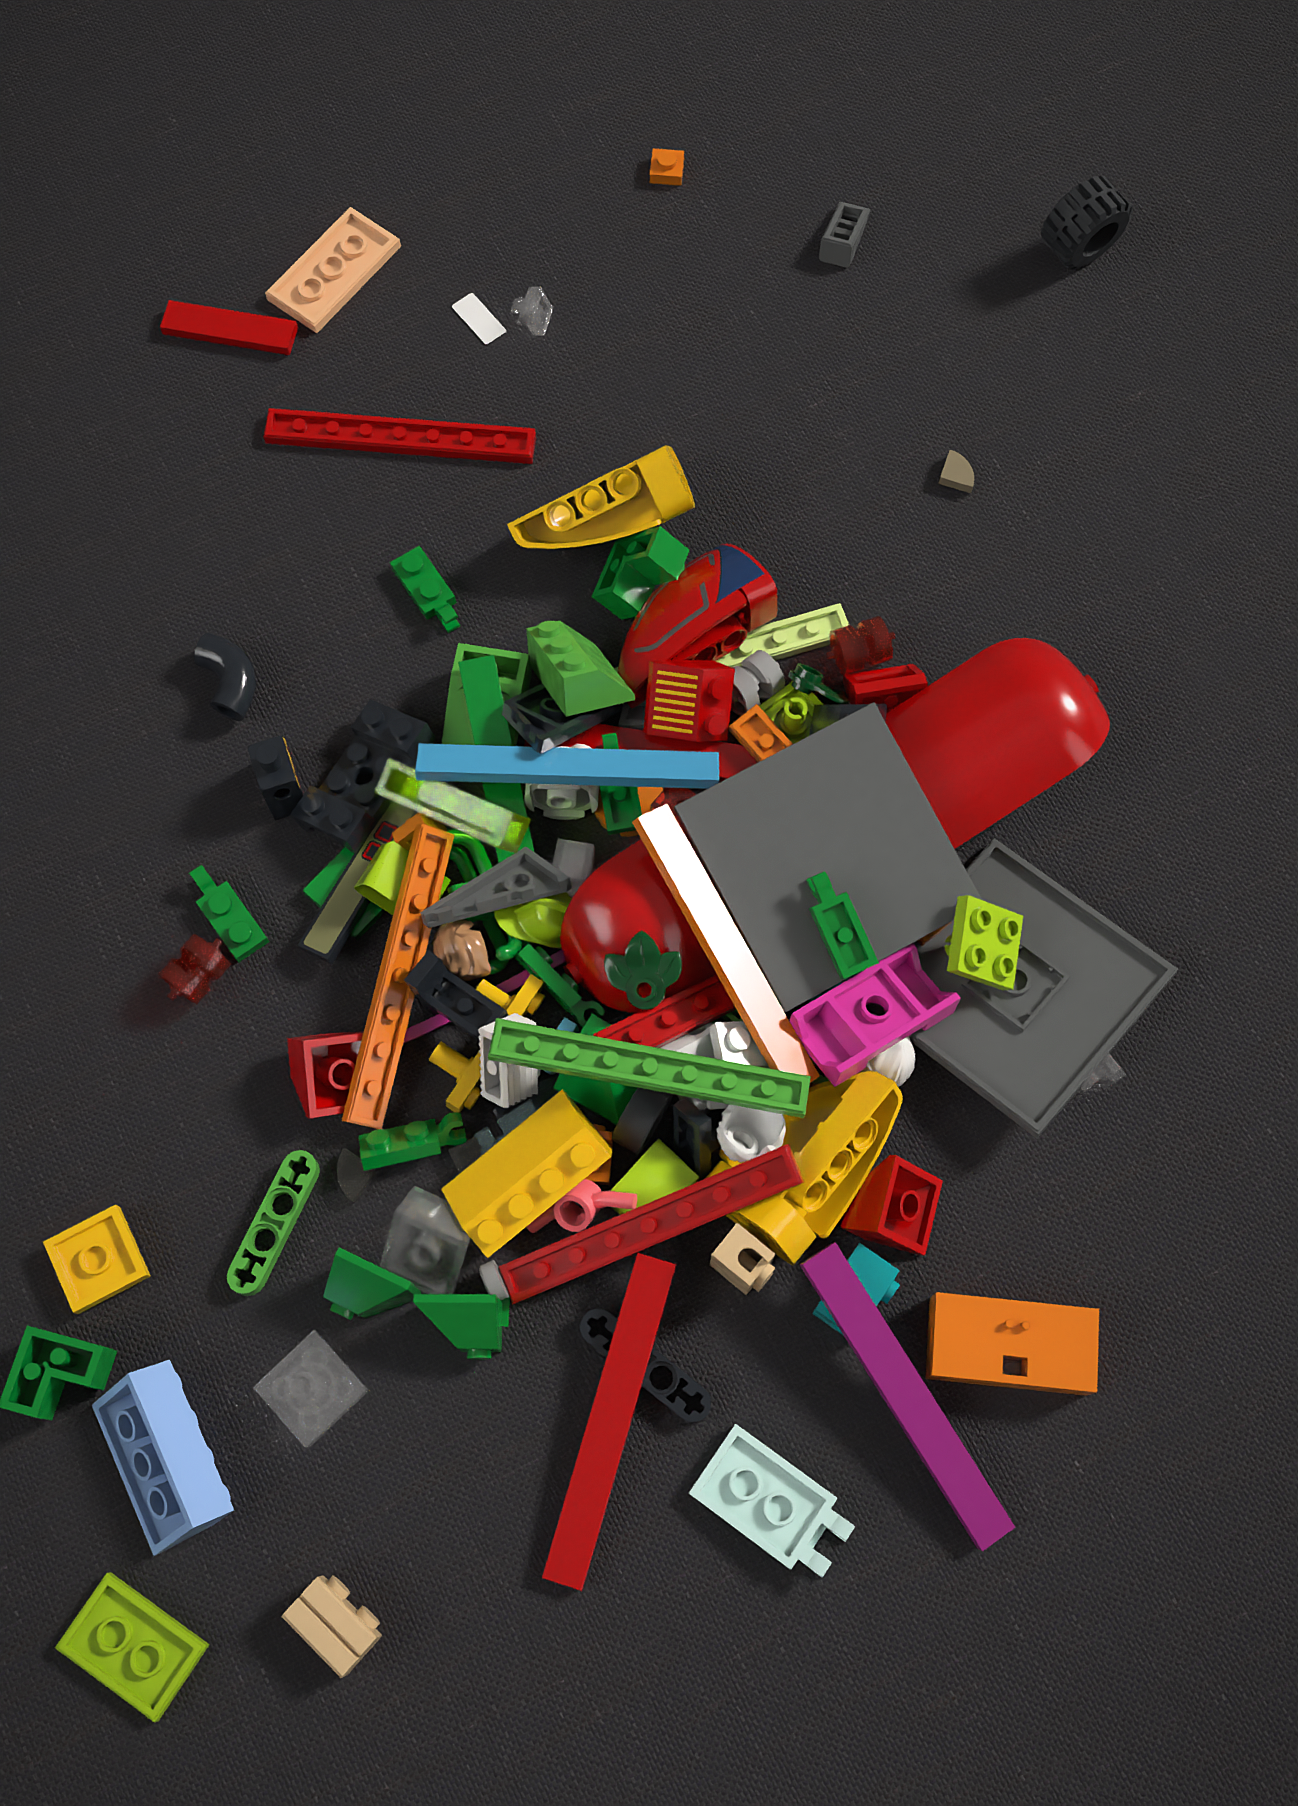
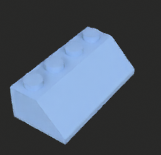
(162, 1456)

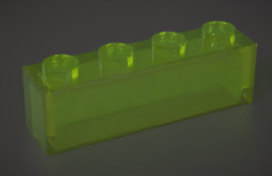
(453, 806)

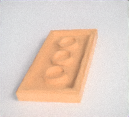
(333, 270)

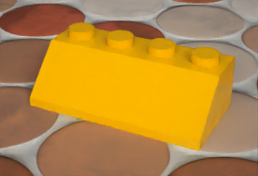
(526, 1173)

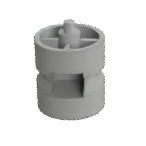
(755, 680)

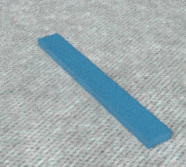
(567, 766)

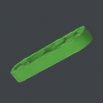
(268, 1220)

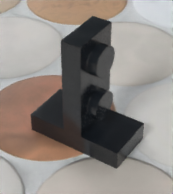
(451, 997)
(695, 1135)

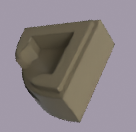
(957, 473)

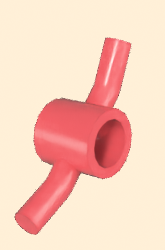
(590, 1198)

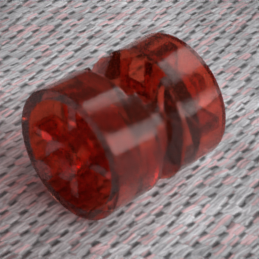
(865, 644)
(194, 969)

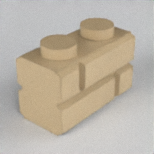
(333, 1624)

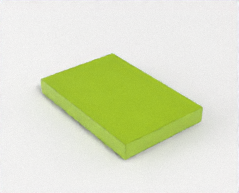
(132, 1646)

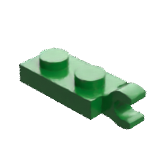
(426, 587)
(620, 803)
(228, 916)
(840, 928)
(561, 988)
(410, 1141)

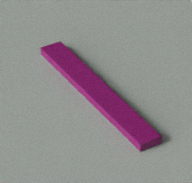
(907, 1396)

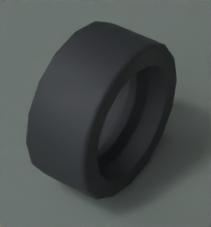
(641, 1119)

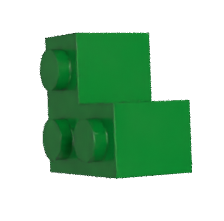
(636, 567)
(45, 1364)

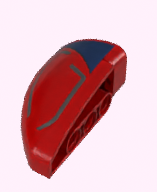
(699, 614)

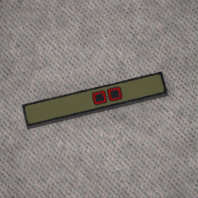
(344, 904)

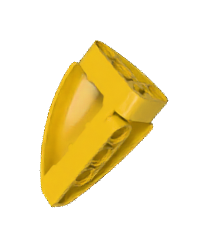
(610, 506)

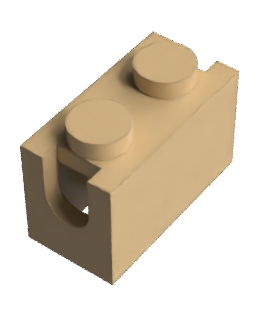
(743, 1260)

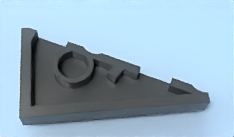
(509, 883)

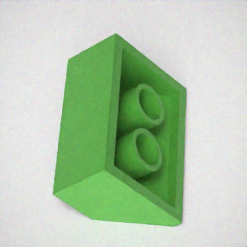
(574, 669)

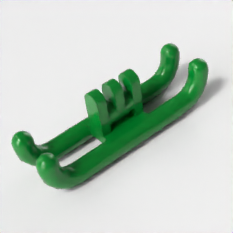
(503, 950)

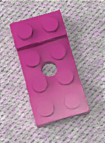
(845, 1035)

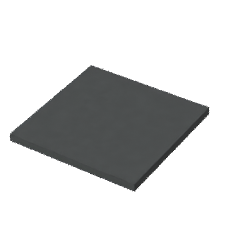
(834, 807)
(1070, 1003)

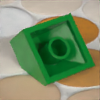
(598, 1096)
(364, 1288)
(467, 1320)

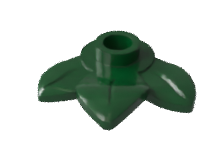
(808, 679)
(641, 965)

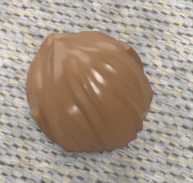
(462, 950)

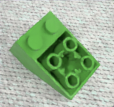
(514, 678)

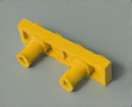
(467, 1070)

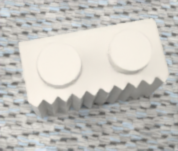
(503, 1081)

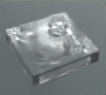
(310, 1389)

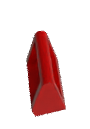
(885, 685)

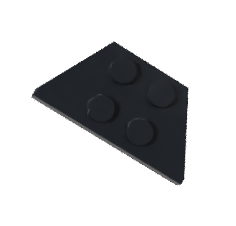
(544, 723)

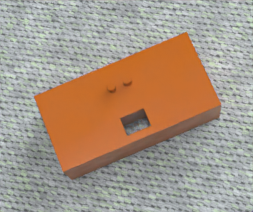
(1012, 1344)

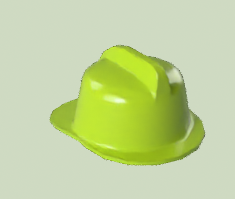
(535, 920)

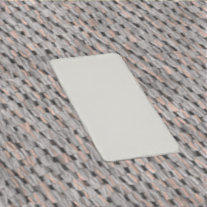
(479, 318)

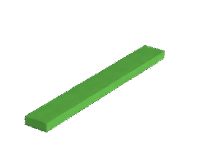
(649, 1068)

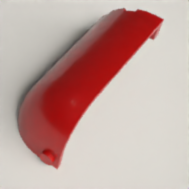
(998, 732)
(611, 909)

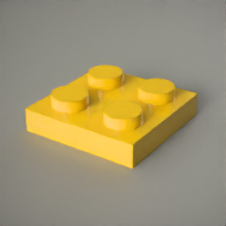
(96, 1259)

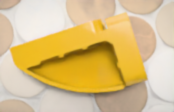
(834, 1153)

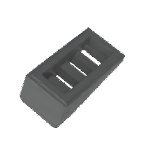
(842, 235)

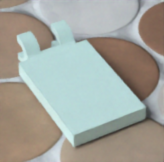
(769, 1501)

